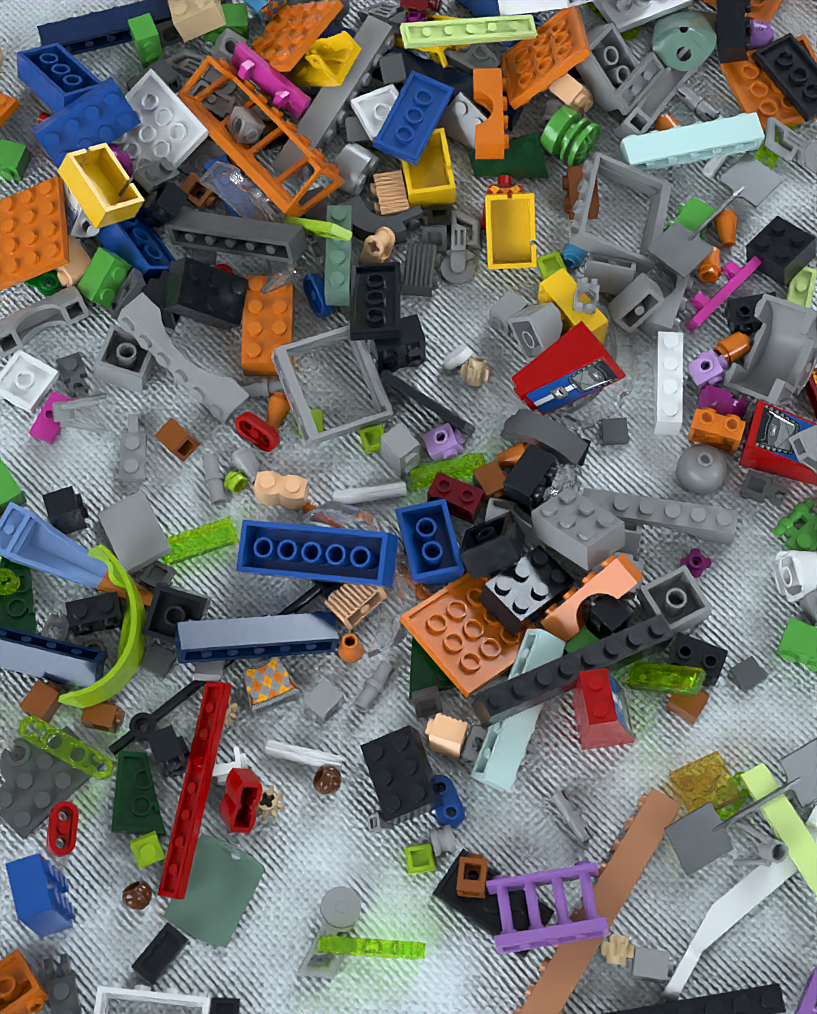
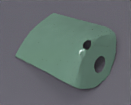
(699, 38)
(215, 892)

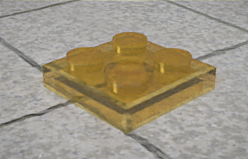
(705, 782)

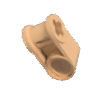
(378, 247)

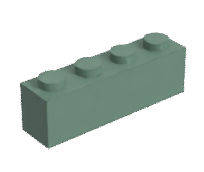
(338, 259)

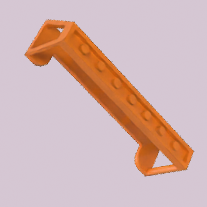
(245, 158)

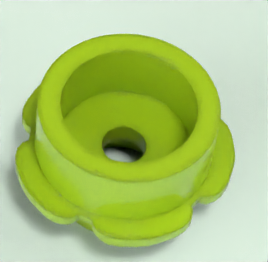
(235, 481)

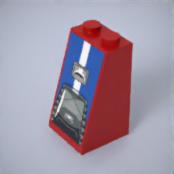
(566, 371)
(768, 445)
(601, 710)

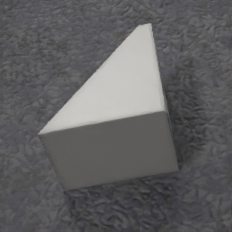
(377, 823)

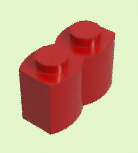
(240, 800)

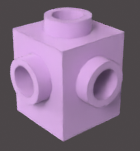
(708, 369)
(444, 442)

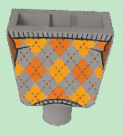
(268, 685)

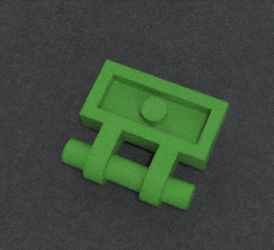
(806, 537)

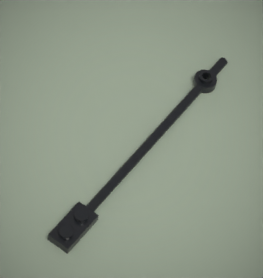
(151, 720)

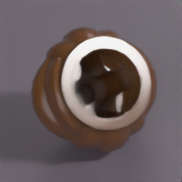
(327, 780)
(137, 895)

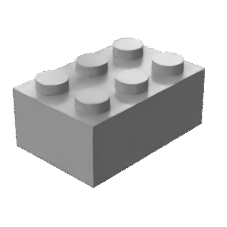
(606, 65)
(578, 528)

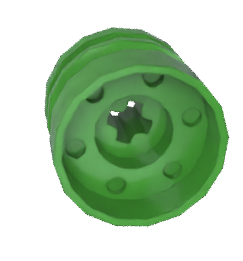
(570, 136)

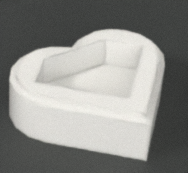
(457, 357)

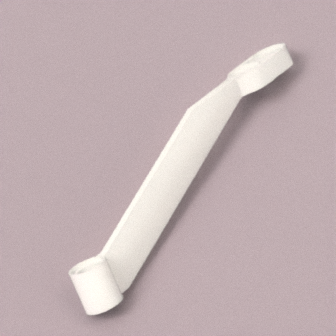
(732, 908)

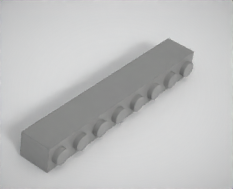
(334, 102)

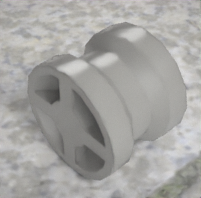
(442, 840)

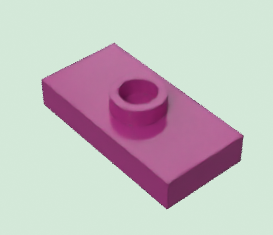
(44, 426)

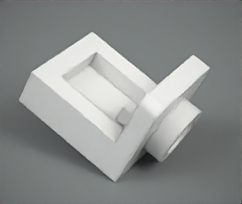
(221, 771)

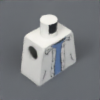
(77, 221)

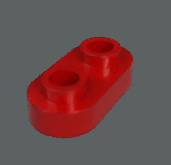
(257, 431)
(62, 830)

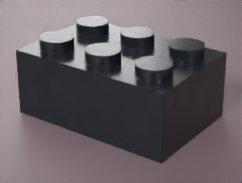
(205, 293)
(525, 590)
(401, 775)

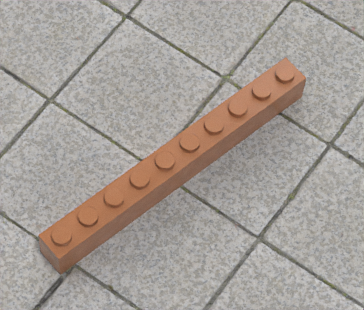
(610, 892)

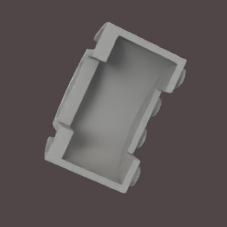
(781, 352)

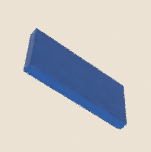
(413, 117)

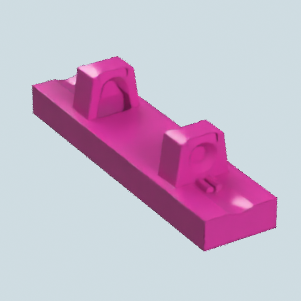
(270, 80)
(735, 276)

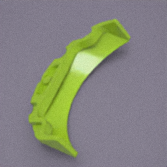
(131, 639)

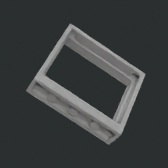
(633, 178)
(298, 404)

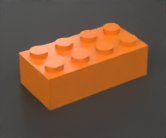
(266, 325)

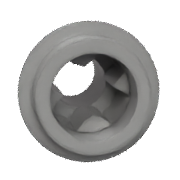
(245, 460)

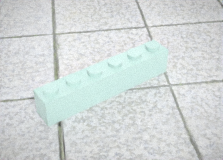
(692, 142)
(508, 739)

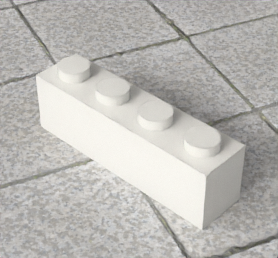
(668, 383)

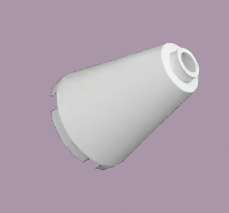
(796, 573)

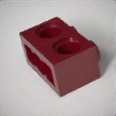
(461, 498)

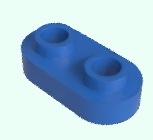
(314, 291)
(451, 801)

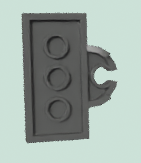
(38, 783)

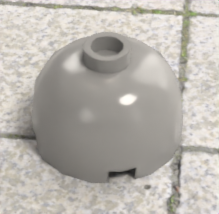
(701, 469)

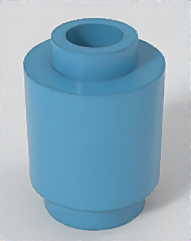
(573, 256)

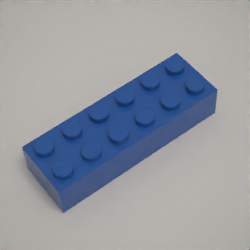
(317, 553)

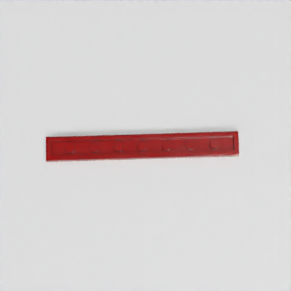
(194, 790)

